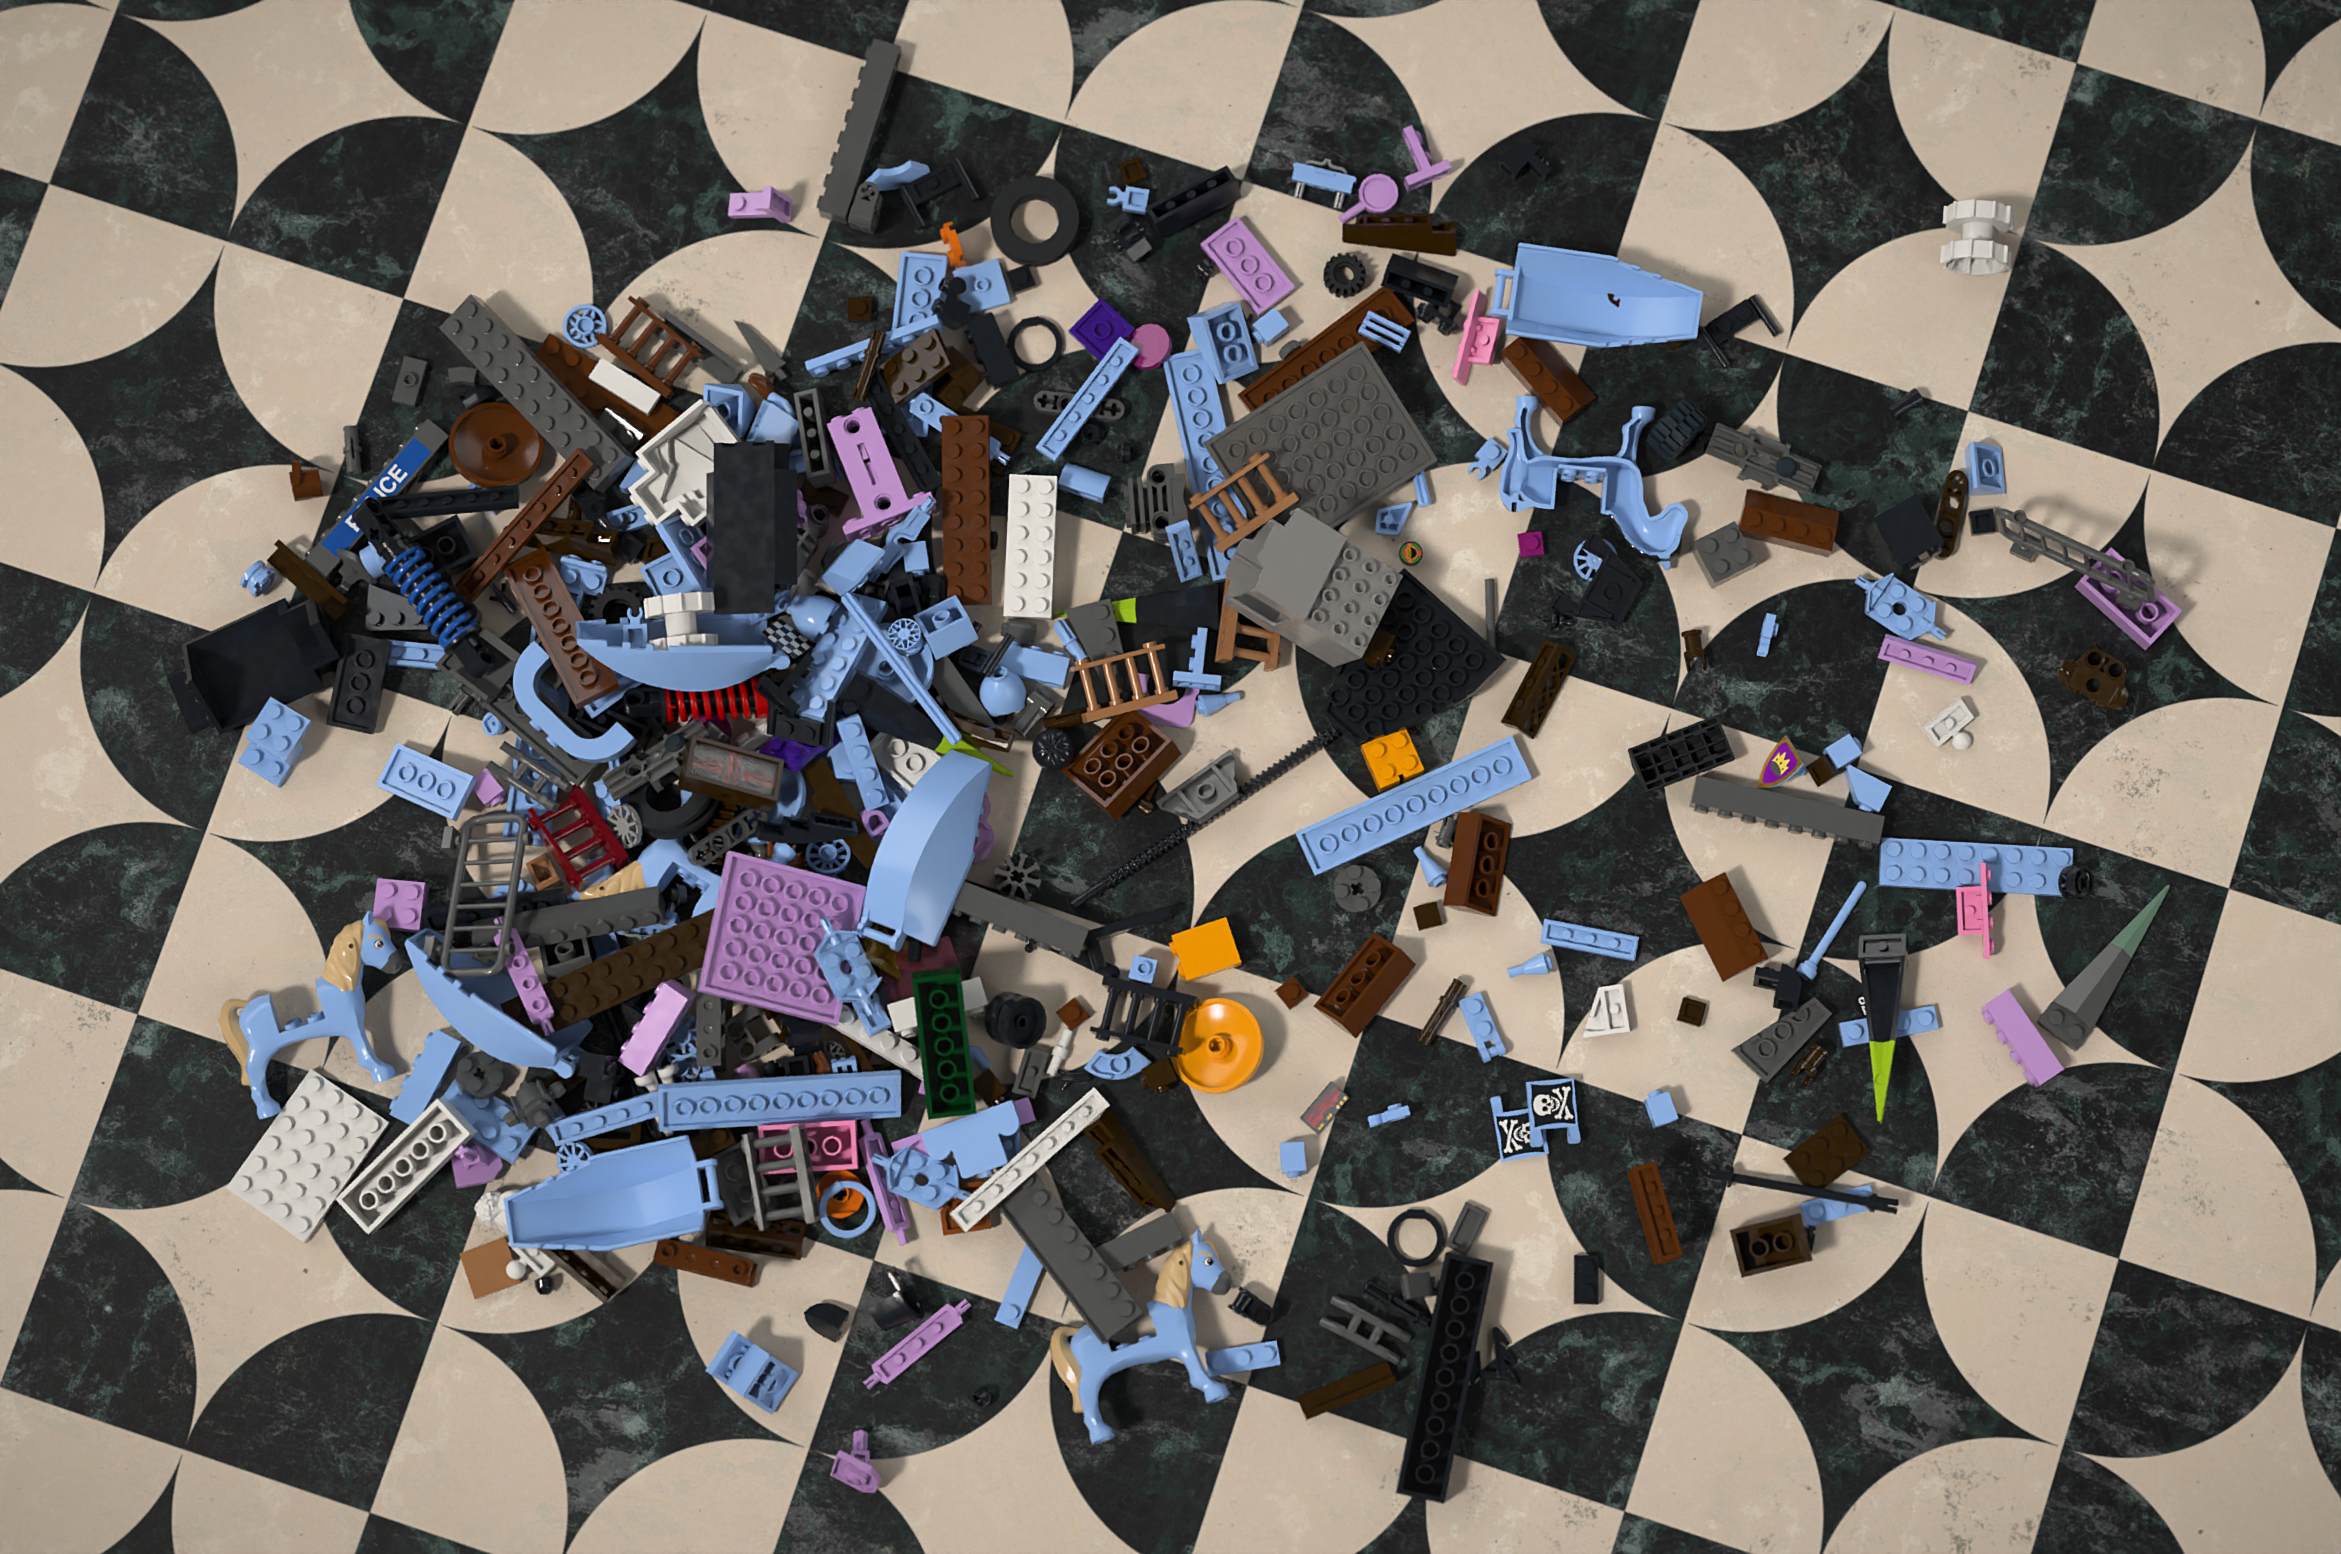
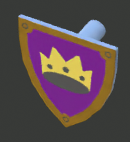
(1781, 765)

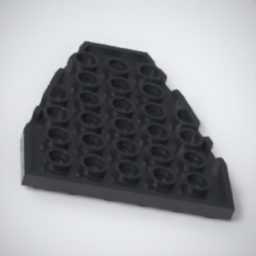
(1433, 668)

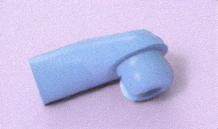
(979, 1057)

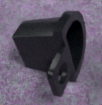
(899, 1307)

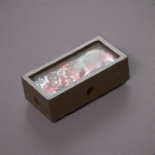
(731, 774)

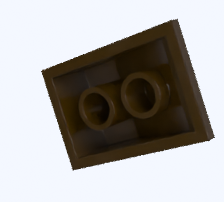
(1771, 1245)

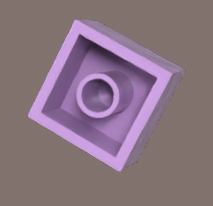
(401, 904)

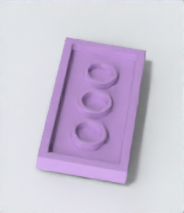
(1247, 266)

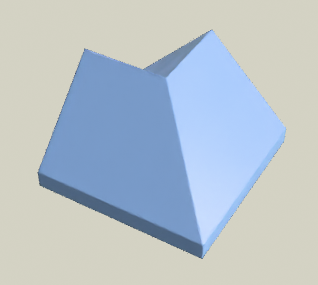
(732, 404)

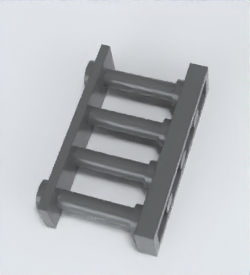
(710, 1029)
(804, 1184)

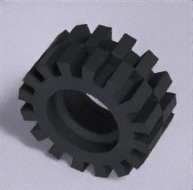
(1354, 265)

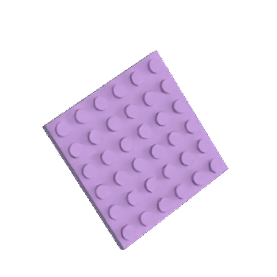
(768, 937)

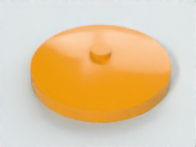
(1221, 1046)

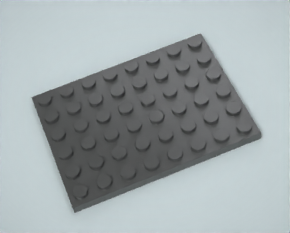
(1329, 439)

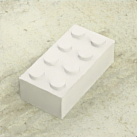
(904, 1016)

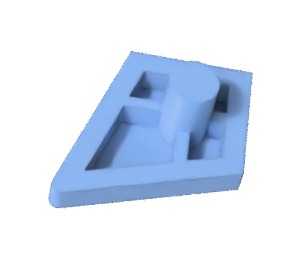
(1392, 518)

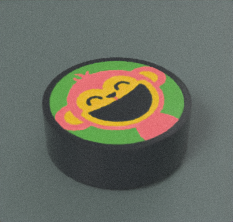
(1410, 553)

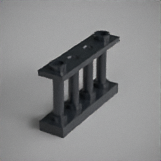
(1138, 992)

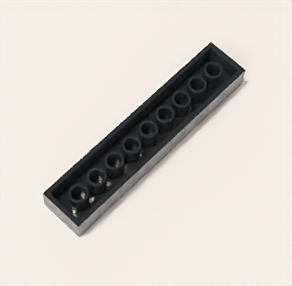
(1444, 1378)

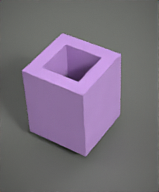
(488, 789)

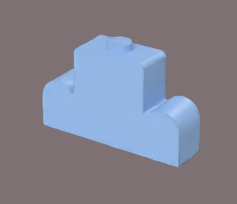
(975, 1139)

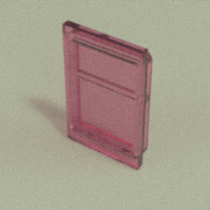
(932, 958)

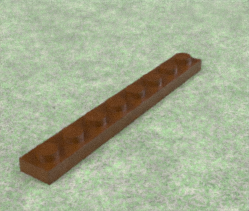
(525, 524)

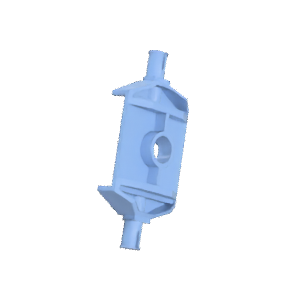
(1918, 614)
(846, 947)
(907, 1164)

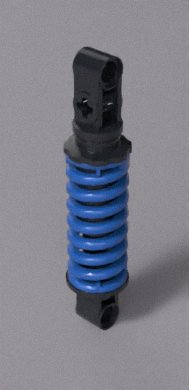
(423, 590)

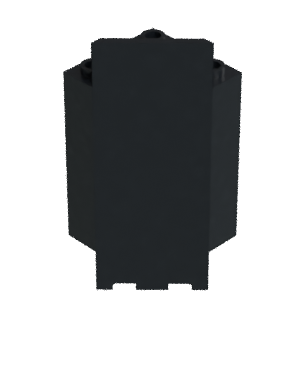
(750, 526)
(254, 658)

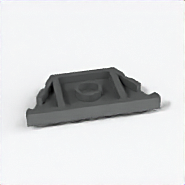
(1205, 791)

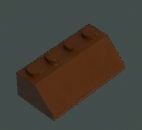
(1547, 378)
(1788, 523)
(1477, 864)
(1723, 927)
(1365, 985)

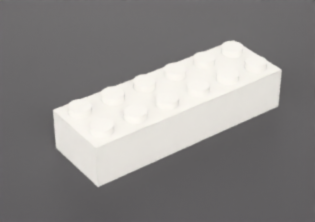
(1030, 547)
(406, 1165)

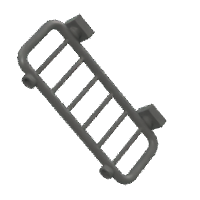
(2027, 546)
(457, 846)

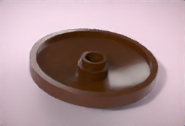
(495, 446)

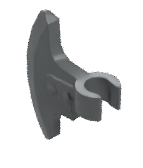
(351, 571)

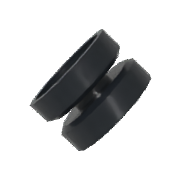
(1015, 1020)

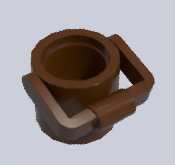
(305, 482)

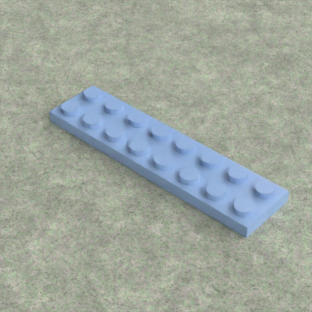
(915, 294)
(1956, 864)

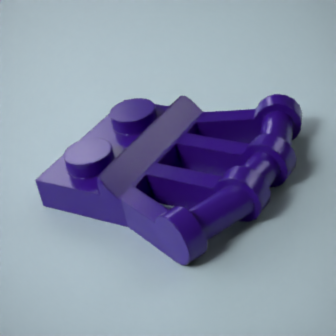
(794, 753)

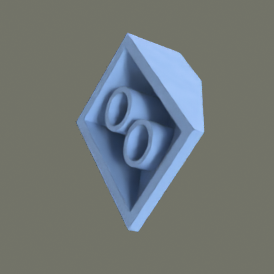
(1224, 341)

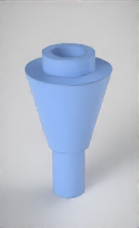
(1211, 703)
(1434, 873)
(1537, 965)

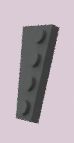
(1101, 638)
(1777, 1043)

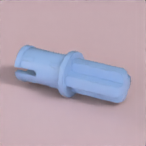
(1069, 640)

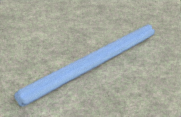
(901, 668)

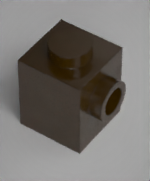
(1380, 649)
(1158, 1077)

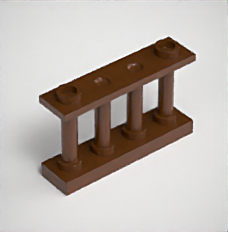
(630, 355)
(1654, 1213)
(705, 1262)

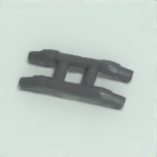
(525, 763)
(1350, 1332)

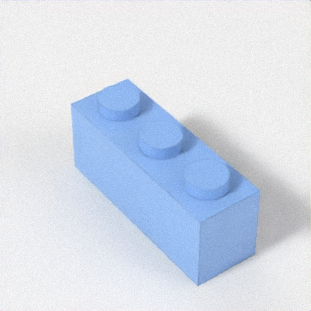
(1037, 666)

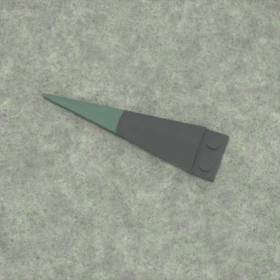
(2080, 1004)

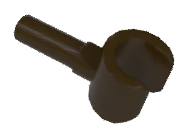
(1145, 806)

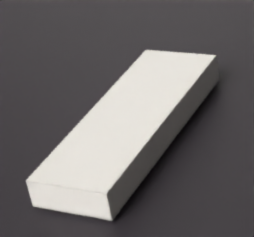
(625, 386)

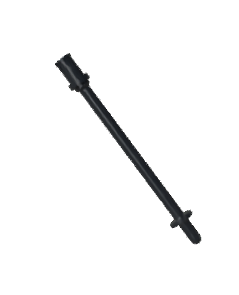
(1871, 1202)

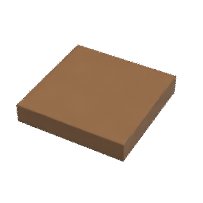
(487, 1268)

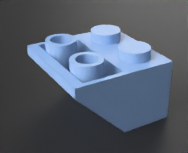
(853, 566)

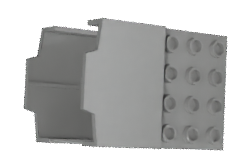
(1310, 587)

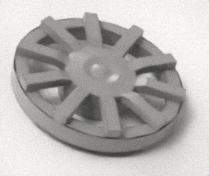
(625, 825)

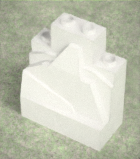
(679, 465)

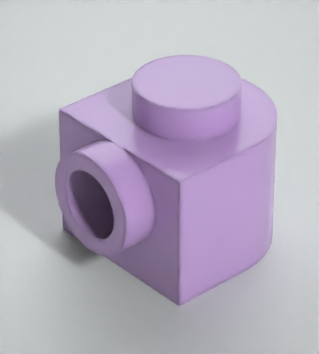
(874, 822)

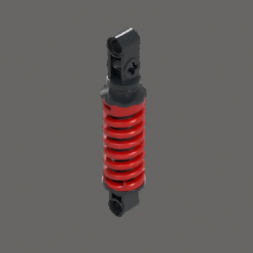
(666, 702)

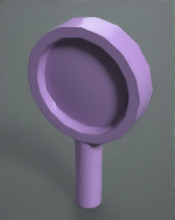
(1376, 195)

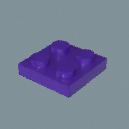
(1100, 329)

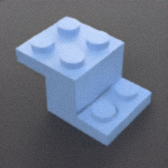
(274, 742)
(752, 1372)

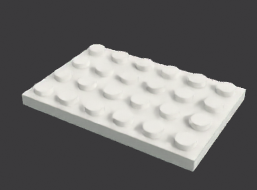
(308, 1155)

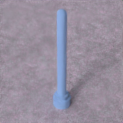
(1808, 969)

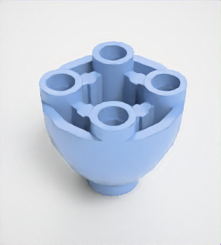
(812, 614)
(1002, 692)

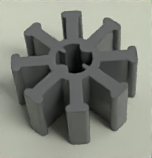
(1020, 871)

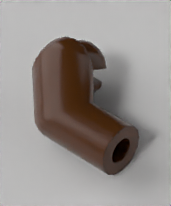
(822, 1062)

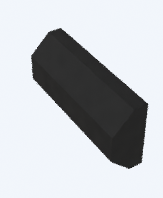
(1680, 754)

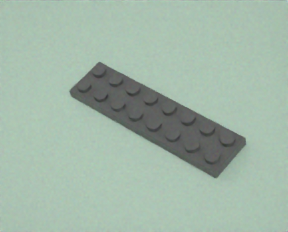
(509, 712)

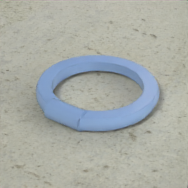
(835, 1188)

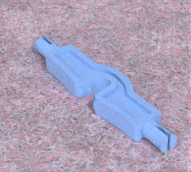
(907, 529)

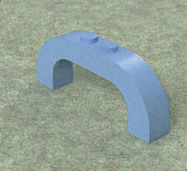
(526, 678)

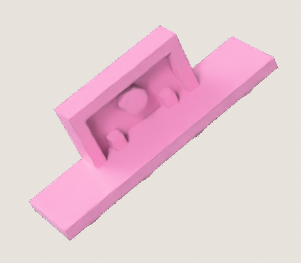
(1478, 340)
(1973, 910)

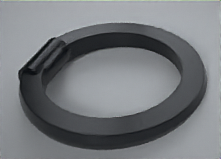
(1030, 322)
(1415, 1214)

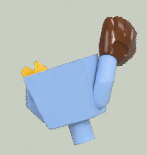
(775, 416)

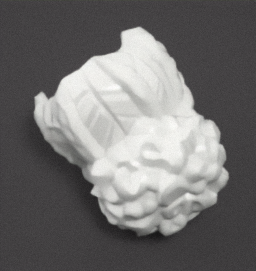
(491, 1209)

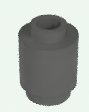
(1022, 630)

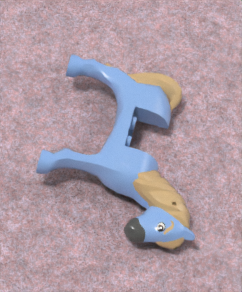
(657, 867)
(257, 1031)
(1088, 1362)

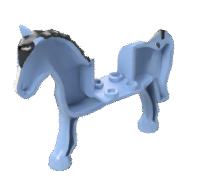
(1535, 473)

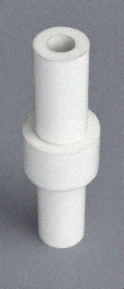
(1059, 1052)

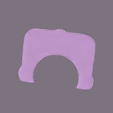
(1172, 715)

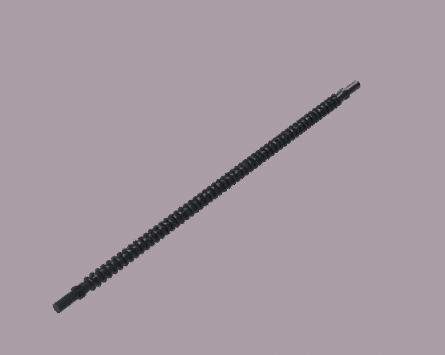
(1096, 889)

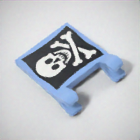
(1552, 1106)
(1514, 1133)

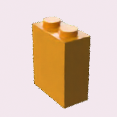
(1205, 950)

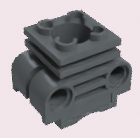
(1157, 503)

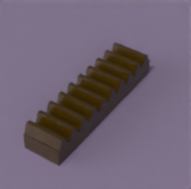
(723, 813)

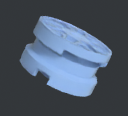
(258, 578)
(905, 637)

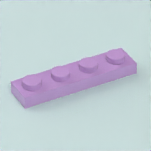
(1927, 659)

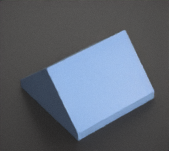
(1984, 469)

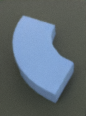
(896, 177)
(1117, 1066)

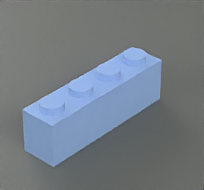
(427, 1077)

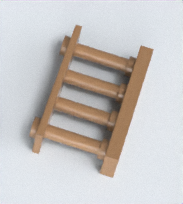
(1263, 512)
(1230, 627)
(1117, 705)

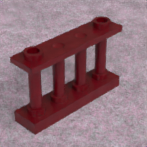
(589, 818)

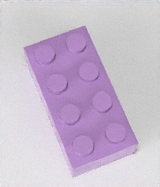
(2141, 626)

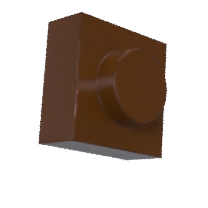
(1291, 993)
(1072, 1014)

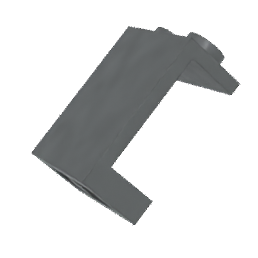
(496, 677)

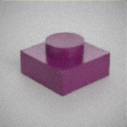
(1530, 544)

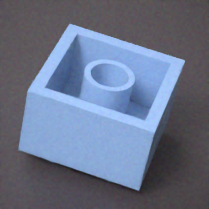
(946, 627)

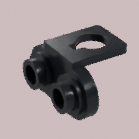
(1445, 323)

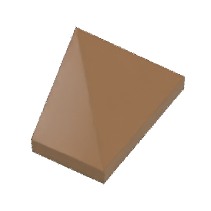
(544, 873)

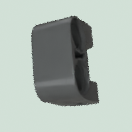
(864, 213)
(738, 1042)

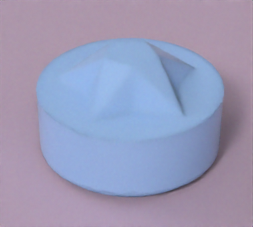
(492, 725)

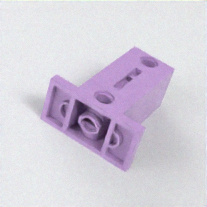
(870, 475)

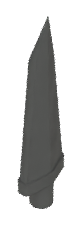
(766, 356)

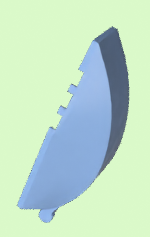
(1566, 300)
(689, 668)
(926, 853)
(476, 1012)
(616, 1200)

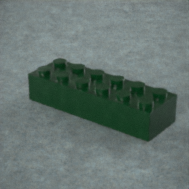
(943, 1042)

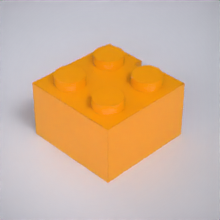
(1390, 758)

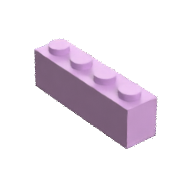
(656, 1027)
(2022, 1039)

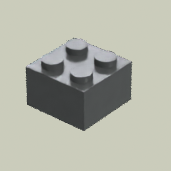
(1723, 555)
(565, 957)

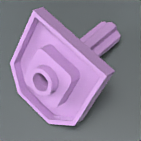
(475, 1165)
(855, 1468)

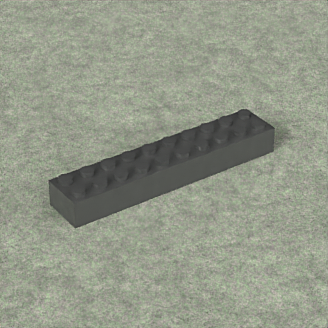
(535, 390)

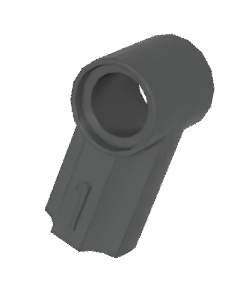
(1036, 708)

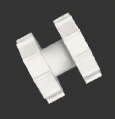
(1977, 224)
(680, 618)

